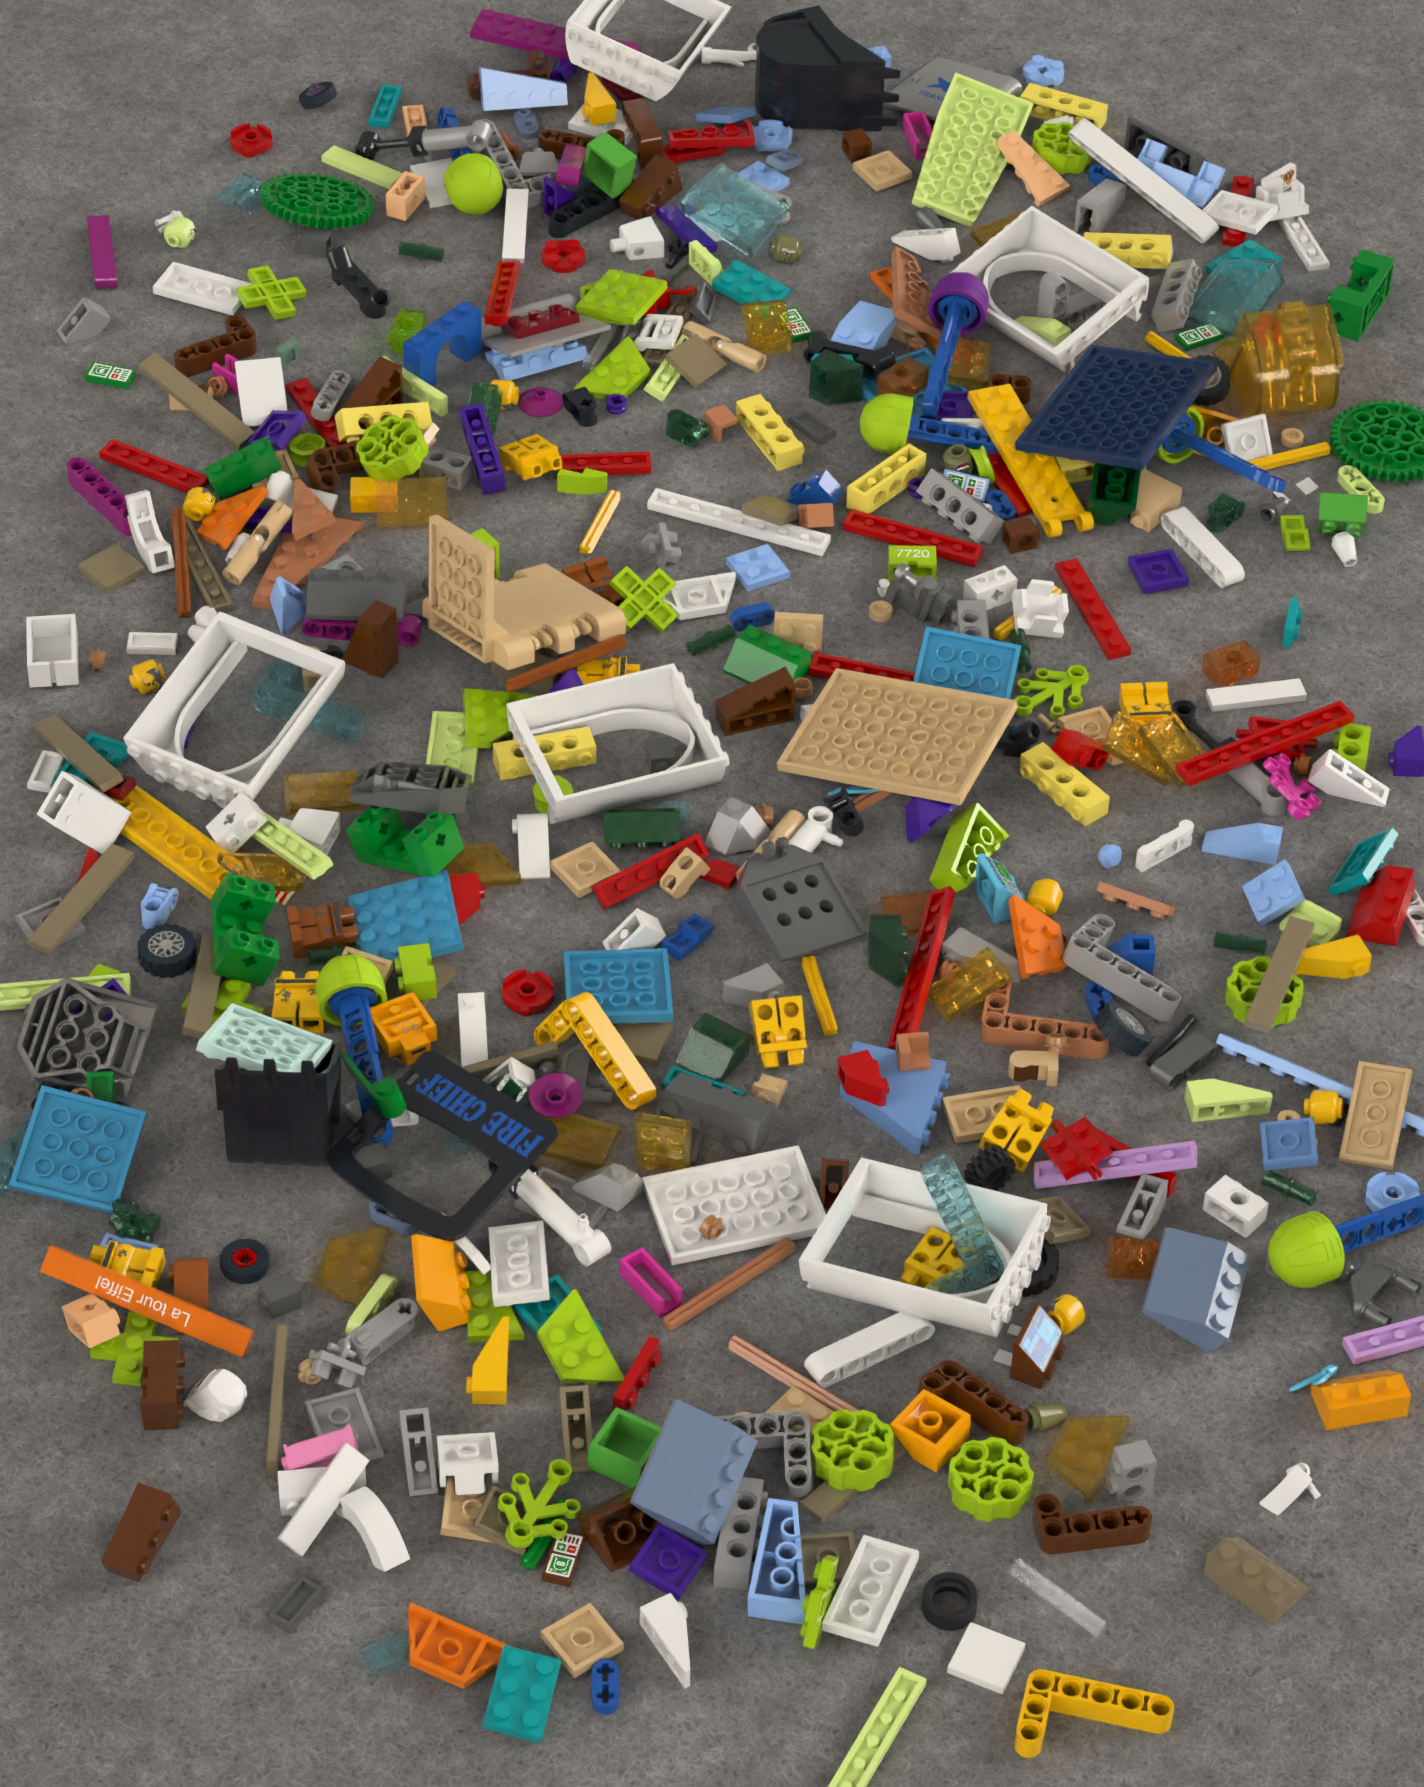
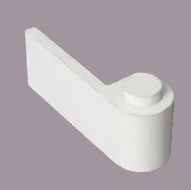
(282, 490)
(532, 845)

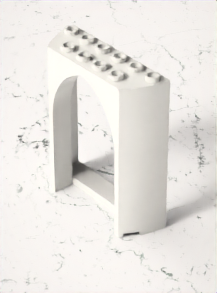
(630, 67)
(1046, 245)
(640, 700)
(161, 730)
(902, 1200)

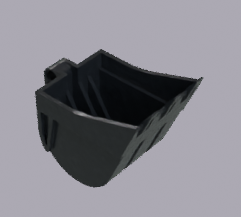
(819, 75)
(280, 1114)

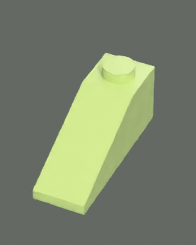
(1046, 328)
(1220, 1099)

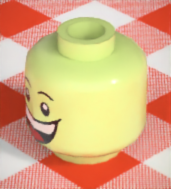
(181, 232)

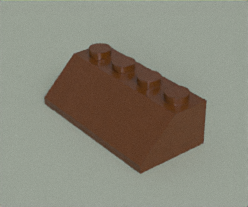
(616, 1529)

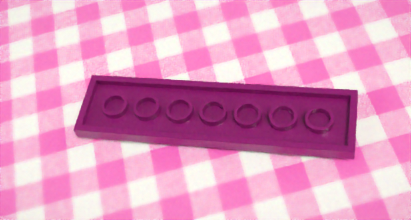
(525, 34)

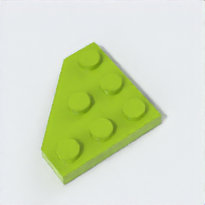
(487, 715)

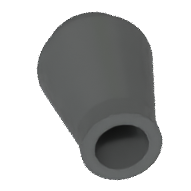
(928, 219)
(1270, 511)

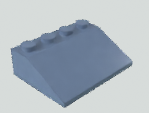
(1196, 1287)
(693, 1473)

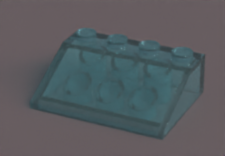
(733, 209)
(1235, 289)

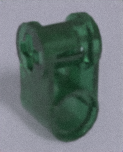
(684, 428)
(1224, 512)

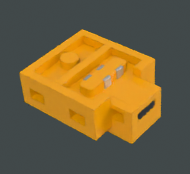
(403, 1027)

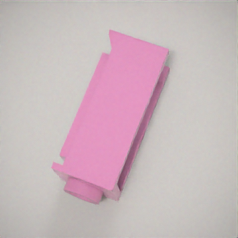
(317, 1450)

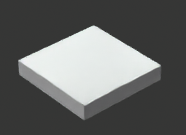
(1248, 437)
(986, 1658)

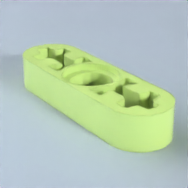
(1352, 478)
(373, 1302)

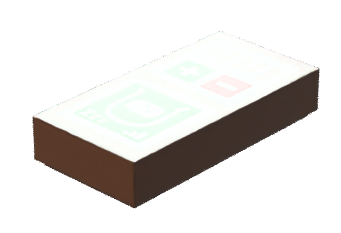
(564, 1559)

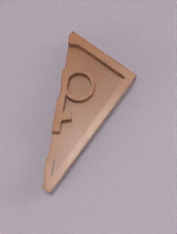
(308, 512)

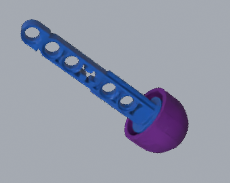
(957, 308)

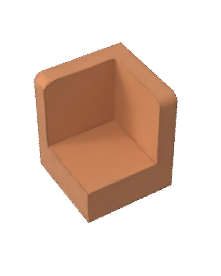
(717, 419)
(816, 515)
(912, 1051)

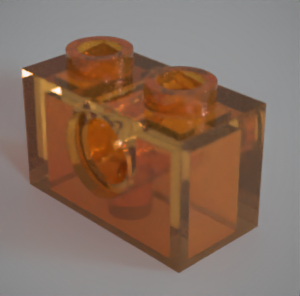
(903, 378)
(1231, 664)
(1131, 1258)

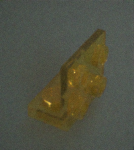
(768, 326)

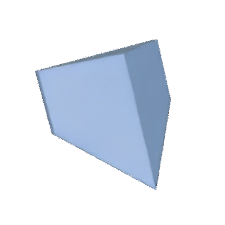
(288, 604)

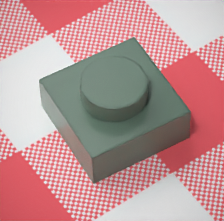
(288, 353)

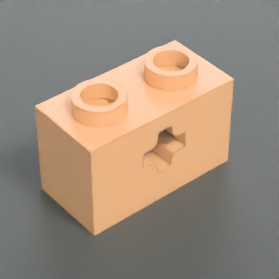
(405, 196)
(91, 1320)

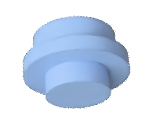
(1109, 855)

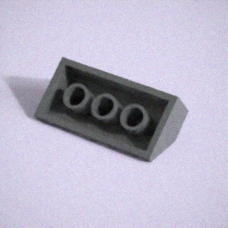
(1177, 154)
(349, 593)

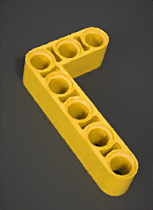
(603, 1043)
(1084, 1704)

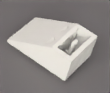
(83, 812)

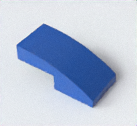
(689, 936)

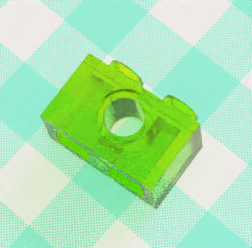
(404, 327)

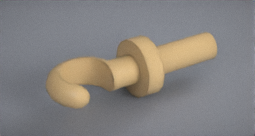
(1050, 726)

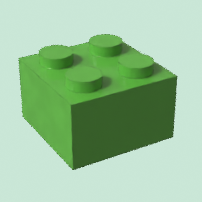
(609, 165)
(1342, 514)
(622, 1447)

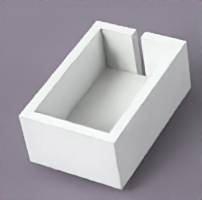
(52, 650)

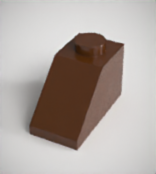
(833, 1178)

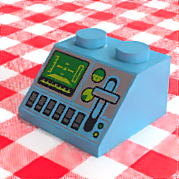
(995, 888)

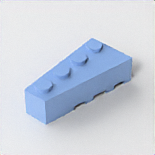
(513, 91)
(778, 1575)

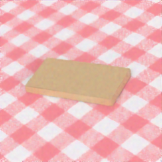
(1375, 1115)

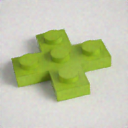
(271, 292)
(645, 598)
(230, 992)
(128, 1349)
(818, 1601)

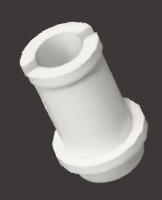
(166, 220)

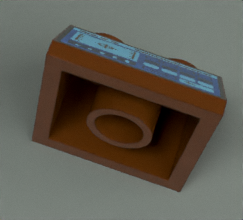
(1037, 1349)

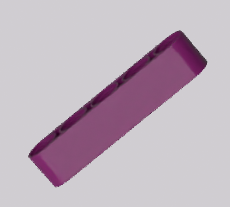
(571, 165)
(102, 252)
(99, 493)
(407, 631)

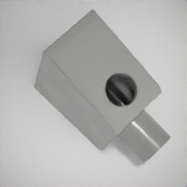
(537, 163)

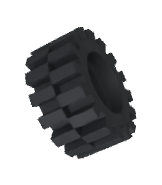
(990, 1168)

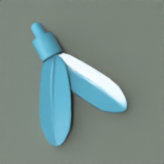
(853, 789)
(1318, 1378)

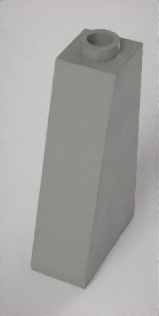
(1099, 206)

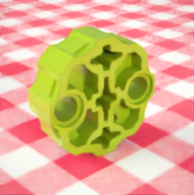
(1058, 149)
(392, 448)
(1244, 984)
(852, 1450)
(991, 1472)

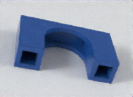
(459, 325)

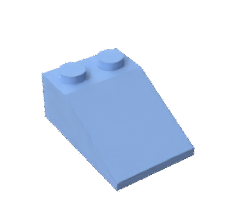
(866, 326)

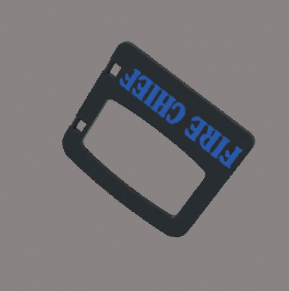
(470, 1110)

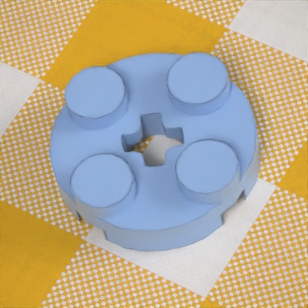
(1043, 71)
(780, 138)
(1382, 1185)

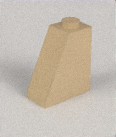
(1154, 498)

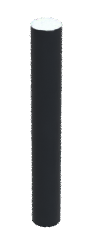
(1173, 1039)

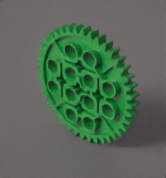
(317, 200)
(1381, 440)

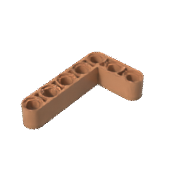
(1030, 1032)

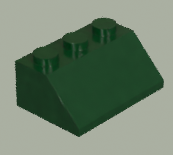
(1113, 493)
(642, 827)

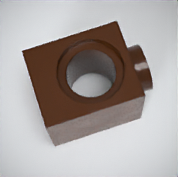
(856, 145)
(1020, 535)

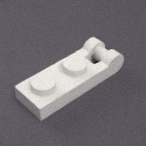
(1164, 846)

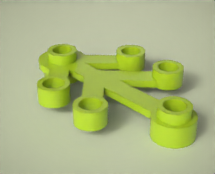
(1074, 678)
(537, 1508)

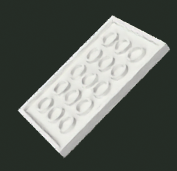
(755, 1195)

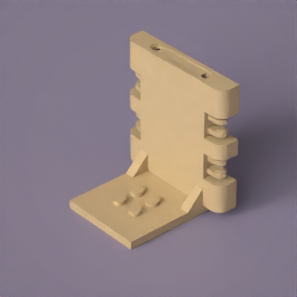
(508, 618)

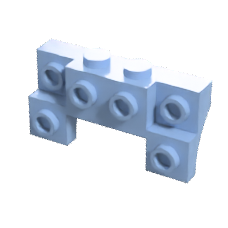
(1195, 188)
(535, 361)

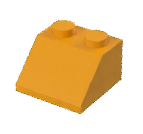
(931, 1429)

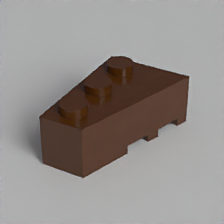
(651, 188)
(379, 387)
(374, 641)
(758, 704)
(162, 1385)
(141, 1532)

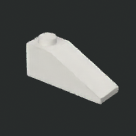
(930, 243)
(1345, 780)
(472, 1028)
(297, 1484)
(667, 1628)

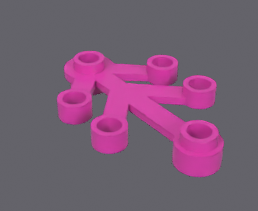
(1282, 780)

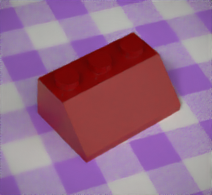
(1383, 906)

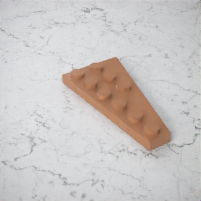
(910, 293)
(296, 558)

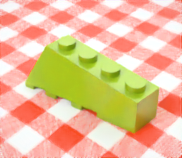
(969, 834)

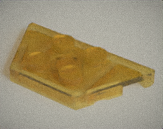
(485, 860)
(264, 868)
(352, 1264)
(1085, 1451)

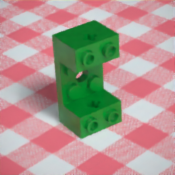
(1369, 288)
(384, 842)
(238, 929)

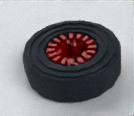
(234, 1255)

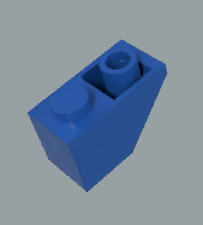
(816, 490)
(1137, 950)

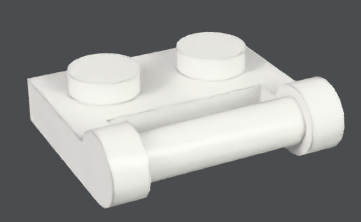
(665, 332)

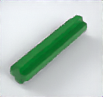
(538, 1547)

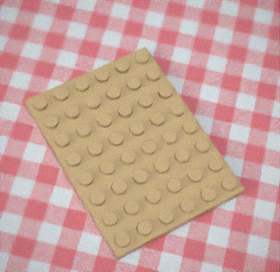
(897, 736)

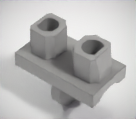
(662, 546)
(325, 1361)

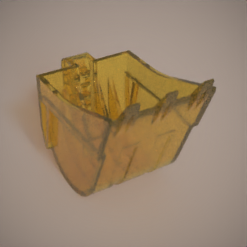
(1284, 360)

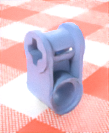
(157, 905)

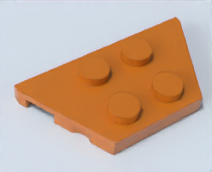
(230, 517)
(1036, 939)
(449, 1648)

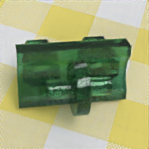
(132, 1222)

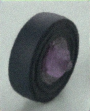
(317, 95)

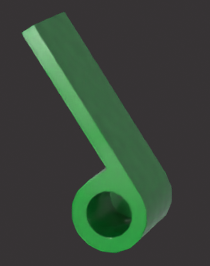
(383, 1094)

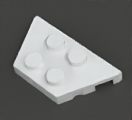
(701, 595)

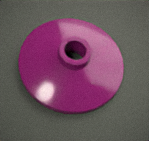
(540, 402)
(555, 1087)

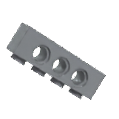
(1176, 295)
(987, 522)
(971, 618)
(738, 1536)

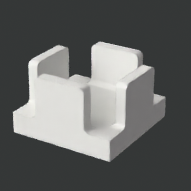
(1289, 203)
(1039, 610)
(468, 1460)

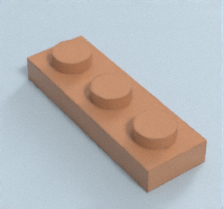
(1135, 900)

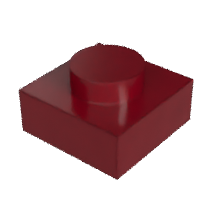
(122, 789)

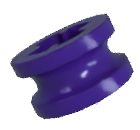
(616, 404)
(913, 486)

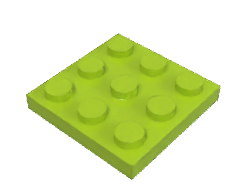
(621, 296)

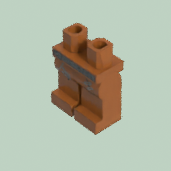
(595, 577)
(320, 927)

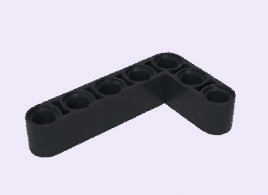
(582, 212)

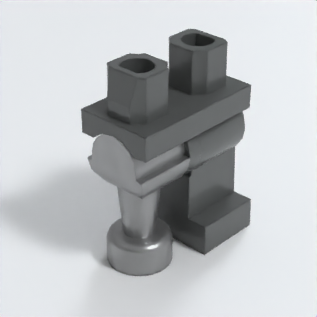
(920, 596)

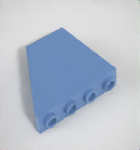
(910, 1098)

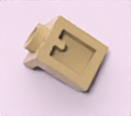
(769, 1089)

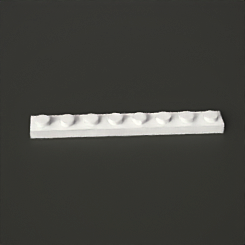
(738, 522)

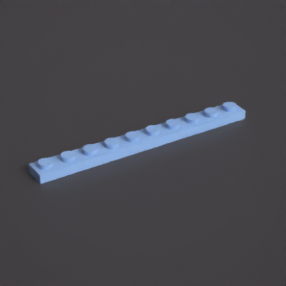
(1302, 1075)

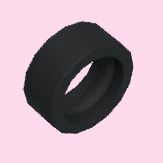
(946, 1619)

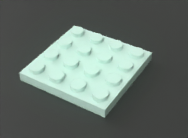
(257, 1037)

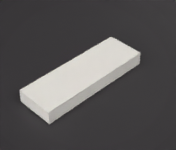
(473, 1254)

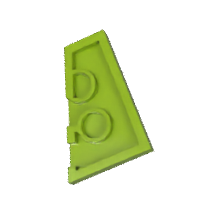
(483, 1315)

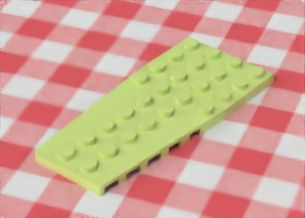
(963, 148)

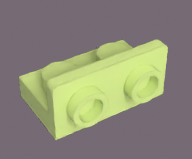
(704, 262)
(1326, 923)

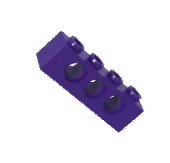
(482, 449)

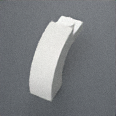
(146, 534)
(375, 1527)

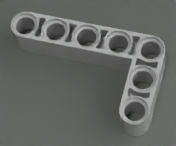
(509, 172)
(1057, 304)
(1090, 958)
(782, 1437)

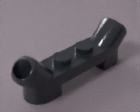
(346, 273)
(872, 360)
(1019, 738)

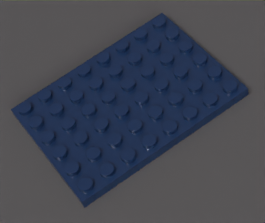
(1116, 406)

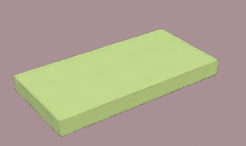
(448, 743)

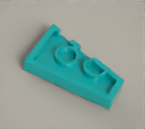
(110, 749)

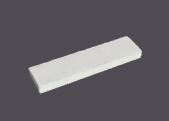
(515, 225)
(1304, 243)
(1255, 695)
(323, 1499)

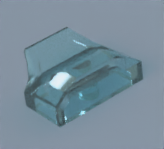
(243, 192)

